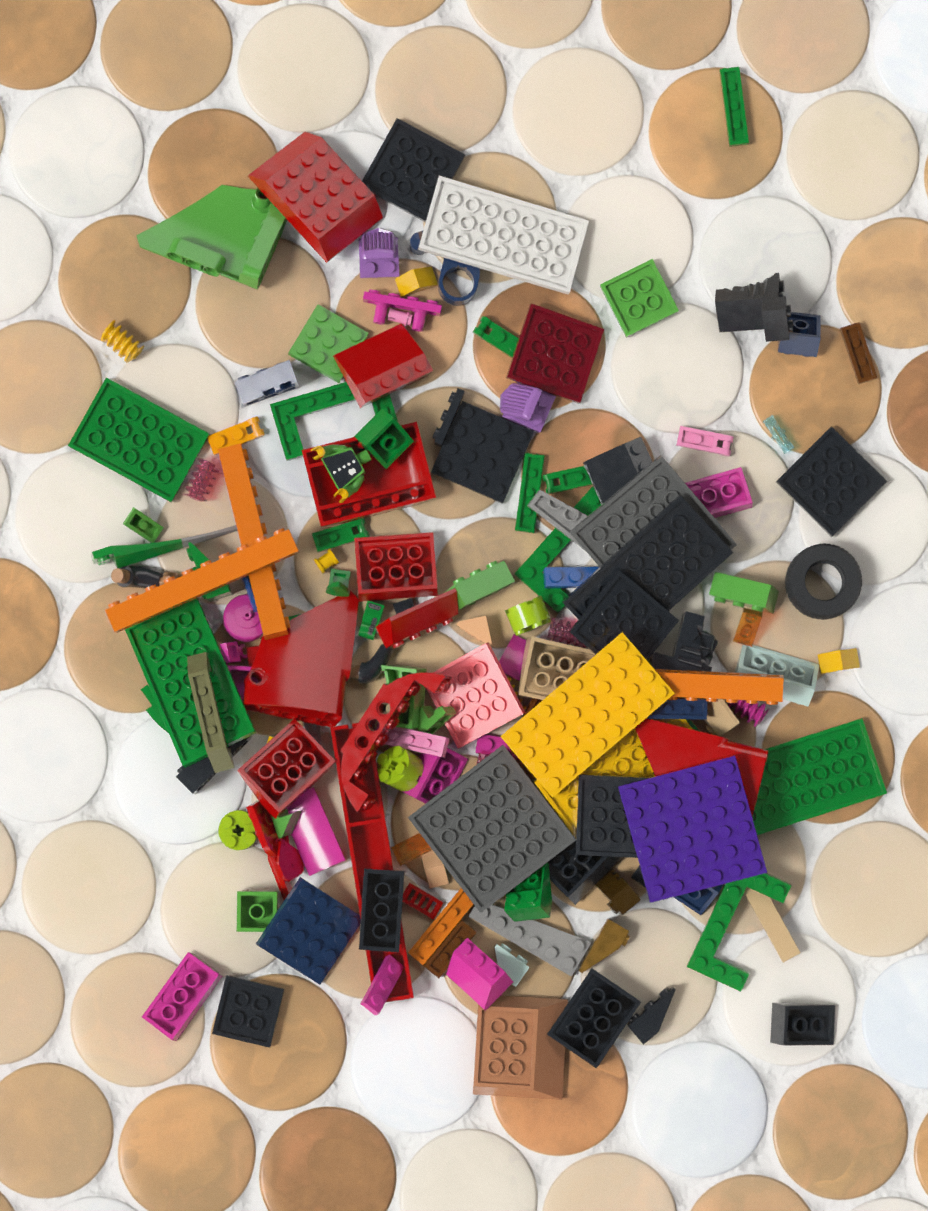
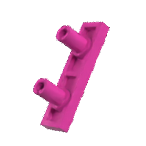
(393, 300)

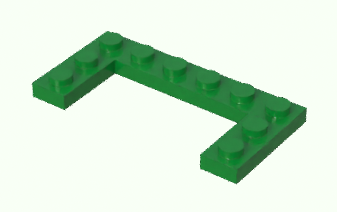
(312, 402)
(531, 570)
(703, 956)

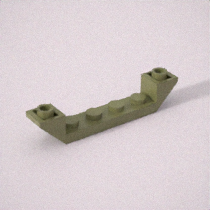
(208, 712)

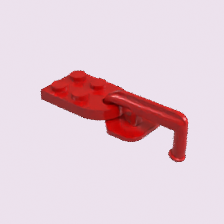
(282, 856)

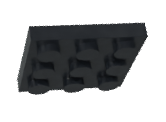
(248, 1011)

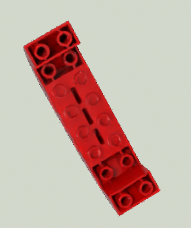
(357, 755)

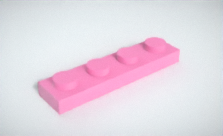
(417, 741)

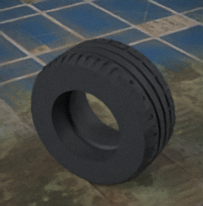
(849, 573)

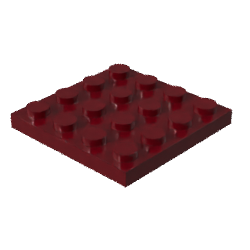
(555, 353)

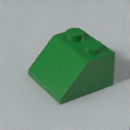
(384, 438)

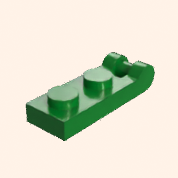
(498, 336)
(568, 480)
(339, 535)

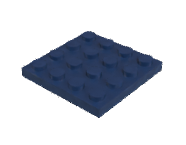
(309, 930)

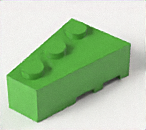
(482, 583)
(743, 592)
(410, 718)

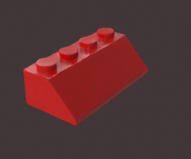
(419, 619)

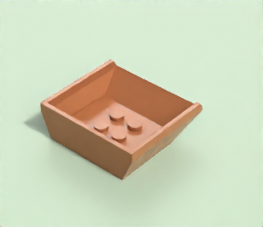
(514, 1050)

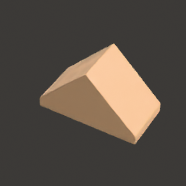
(476, 628)
(434, 870)

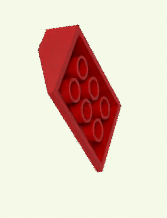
(382, 365)
(396, 566)
(285, 768)

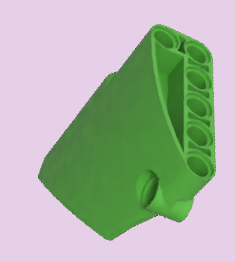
(221, 234)

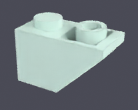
(513, 966)

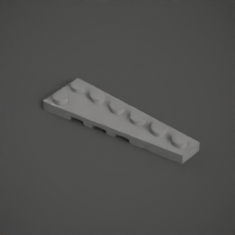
(541, 940)

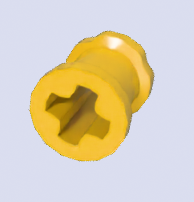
(326, 561)

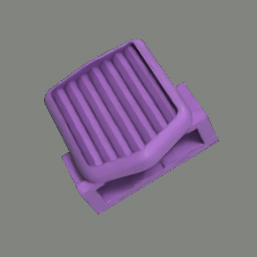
(378, 254)
(526, 405)

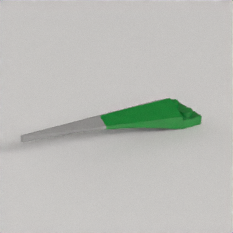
(129, 554)

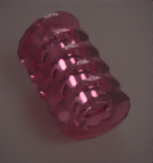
(201, 480)
(562, 633)

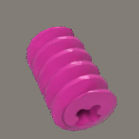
(753, 711)

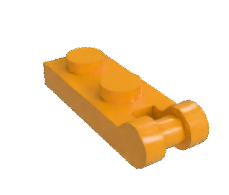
(235, 435)

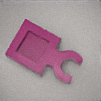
(232, 652)

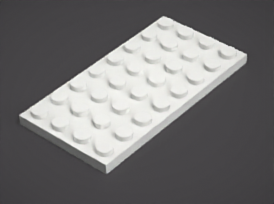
(503, 235)

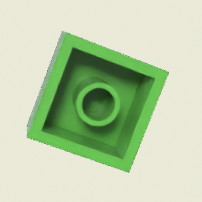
(255, 910)

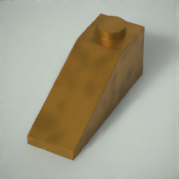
(607, 942)

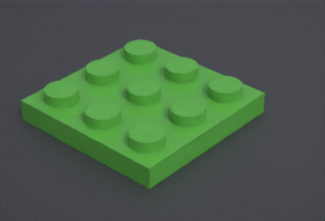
(639, 298)
(324, 337)

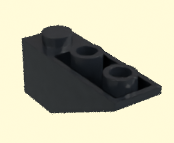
(650, 1020)

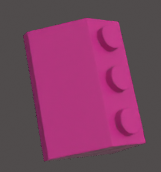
(437, 774)
(477, 974)

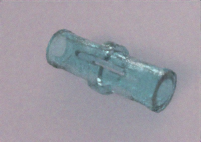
(786, 446)

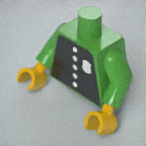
(343, 467)

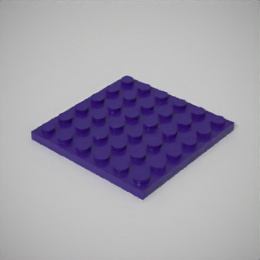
(692, 829)

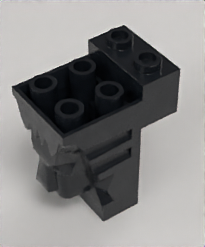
(755, 309)
(692, 647)

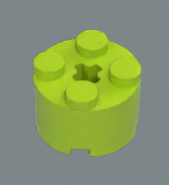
(528, 615)
(399, 768)
(231, 839)

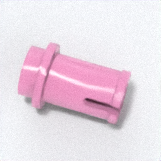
(400, 317)

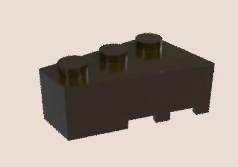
(618, 892)

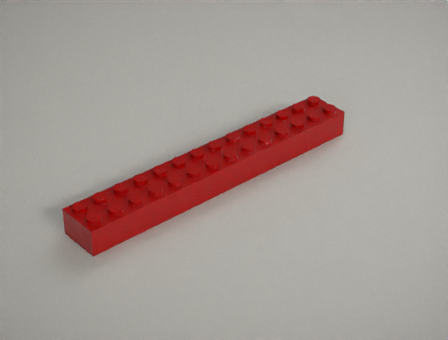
(370, 850)

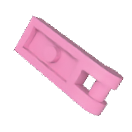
(704, 441)

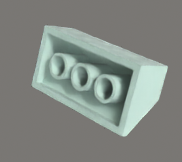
(799, 674)

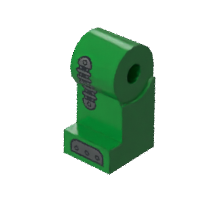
(371, 619)

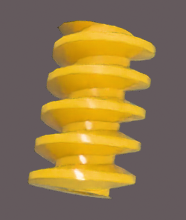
(120, 342)

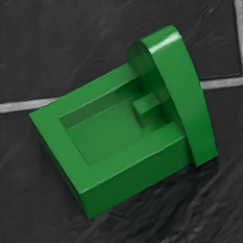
(339, 583)

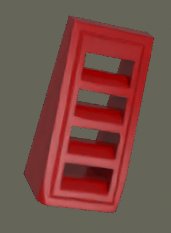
(418, 907)

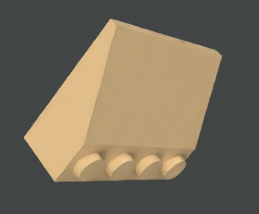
(548, 665)

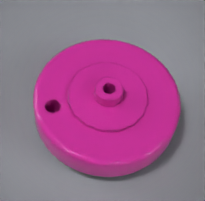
(241, 620)

